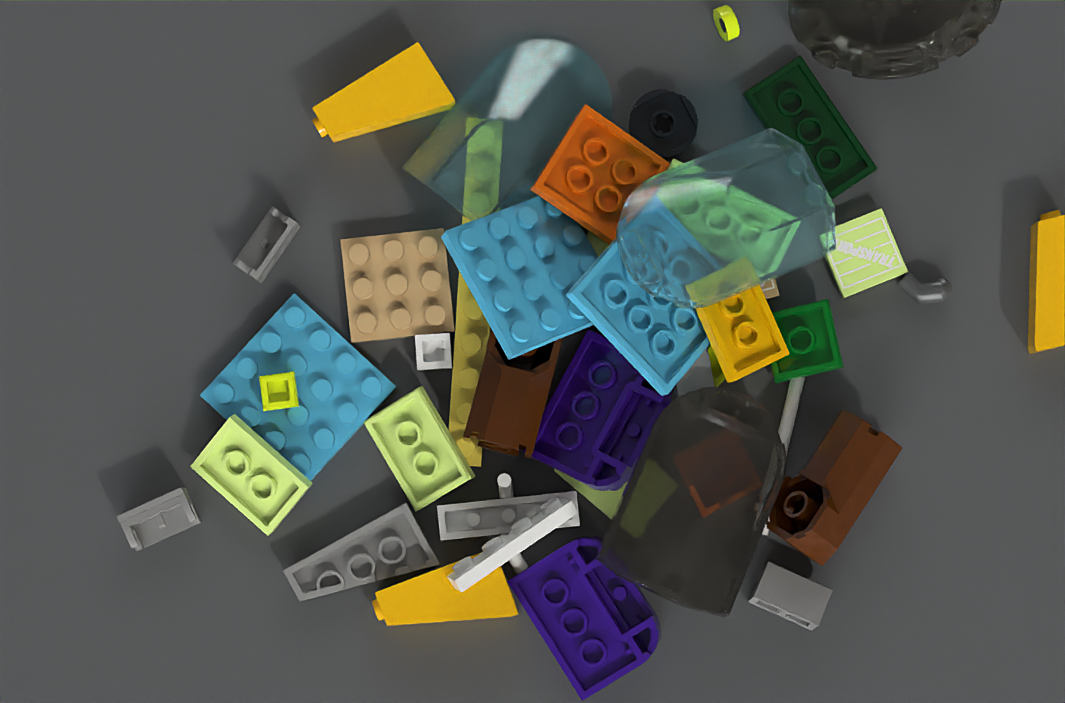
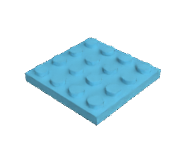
(521, 270)
(646, 330)
(332, 379)

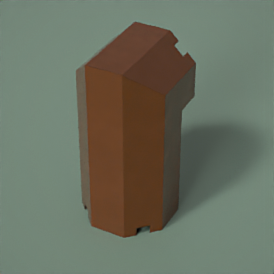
(511, 398)
(832, 488)

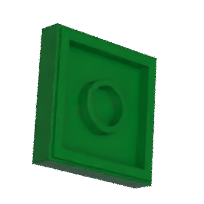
(810, 340)

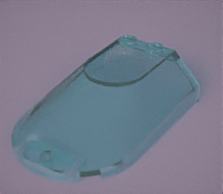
(508, 126)
(726, 221)

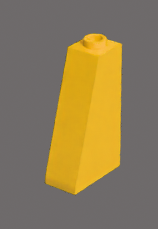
(386, 96)
(1047, 283)
(434, 599)

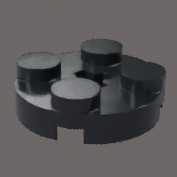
(668, 105)

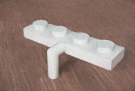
(496, 515)
(509, 546)

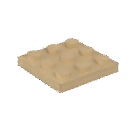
(397, 285)

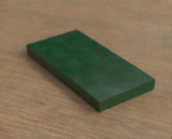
(802, 110)

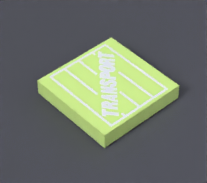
(864, 254)

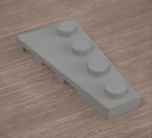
(369, 554)

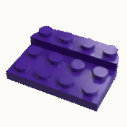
(598, 417)
(587, 615)

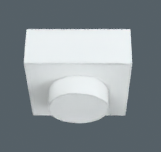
(433, 351)

